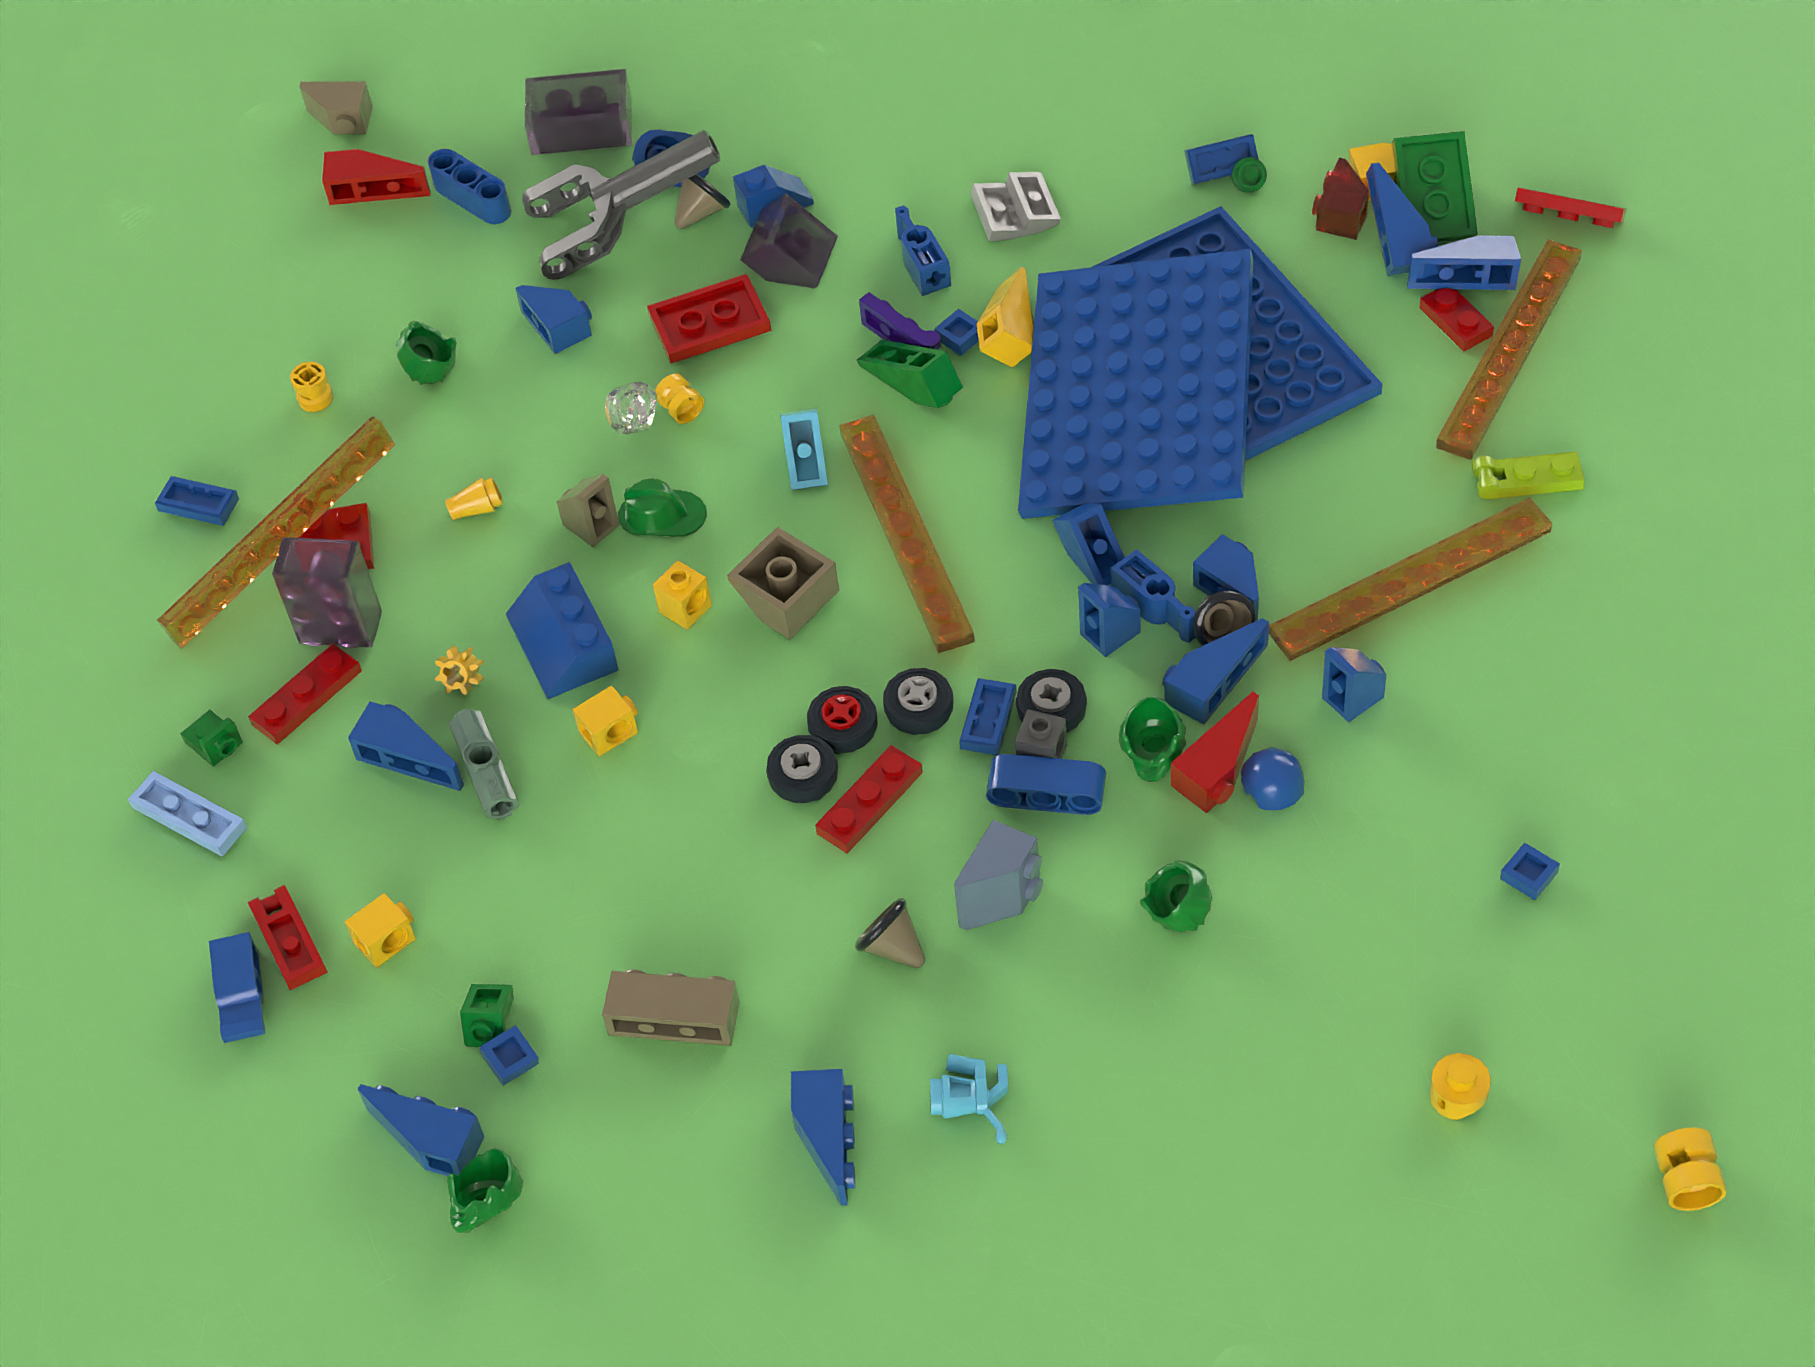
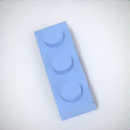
(187, 813)

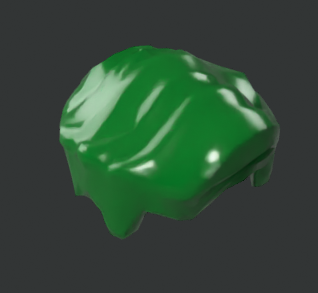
(425, 353)
(1152, 737)
(1178, 896)
(483, 1190)

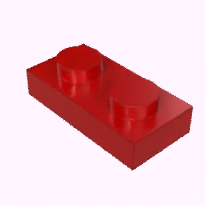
(1456, 317)

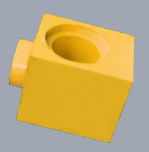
(682, 594)
(606, 720)
(381, 929)

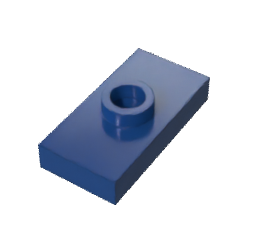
(1218, 158)
(197, 500)
(988, 716)

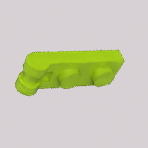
(1528, 475)

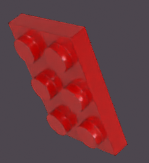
(709, 318)

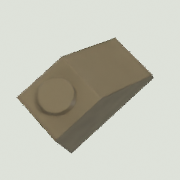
(339, 105)
(589, 509)

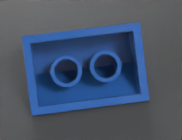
(561, 632)

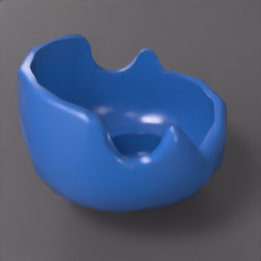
(1273, 778)

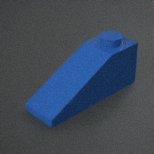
(1397, 221)
(1467, 264)
(1212, 671)
(395, 742)

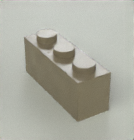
(671, 1007)

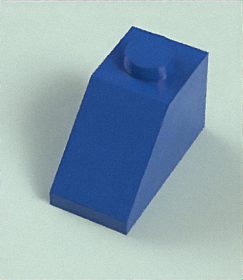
(763, 186)
(555, 315)
(1090, 541)
(1227, 567)
(1107, 617)
(1351, 681)

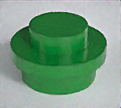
(1249, 174)

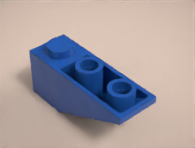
(819, 1119)
(433, 1135)

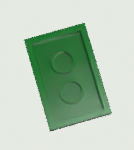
(1437, 182)

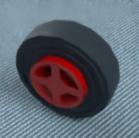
(848, 706)

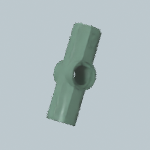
(489, 778)

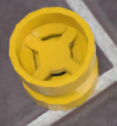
(311, 386)
(680, 399)

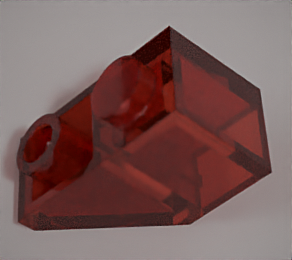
(1343, 203)

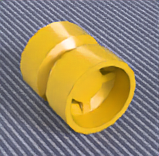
(1690, 1169)

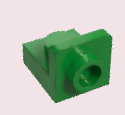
(212, 737)
(485, 1012)

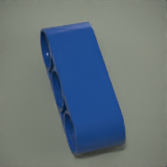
(469, 186)
(1046, 784)

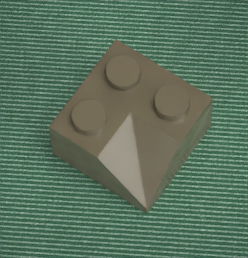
(785, 582)

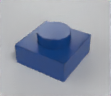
(958, 332)
(1529, 871)
(509, 1055)

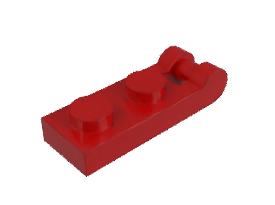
(287, 938)

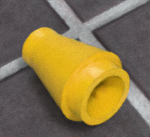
(475, 499)

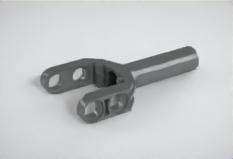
(612, 199)

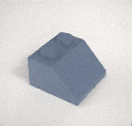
(998, 877)

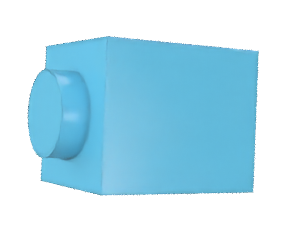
(803, 449)

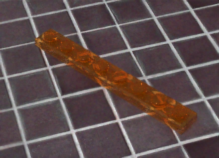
(1508, 350)
(907, 534)
(263, 542)
(1409, 579)

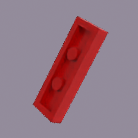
(1569, 207)
(305, 693)
(869, 799)

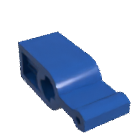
(922, 254)
(1153, 593)
(237, 986)

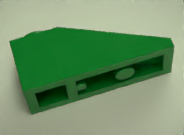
(914, 371)

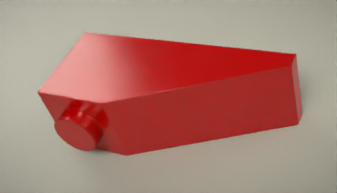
(368, 177)
(1212, 764)

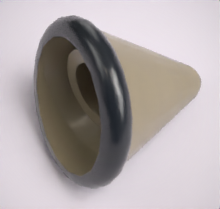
(697, 201)
(1222, 615)
(893, 936)

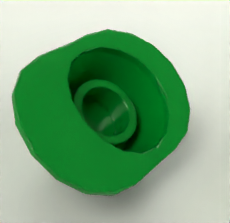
(660, 511)

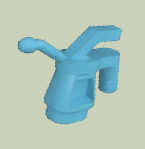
(962, 1096)

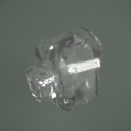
(631, 408)

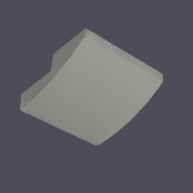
(1015, 207)

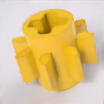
(449, 670)

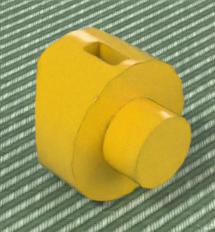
(1459, 1085)

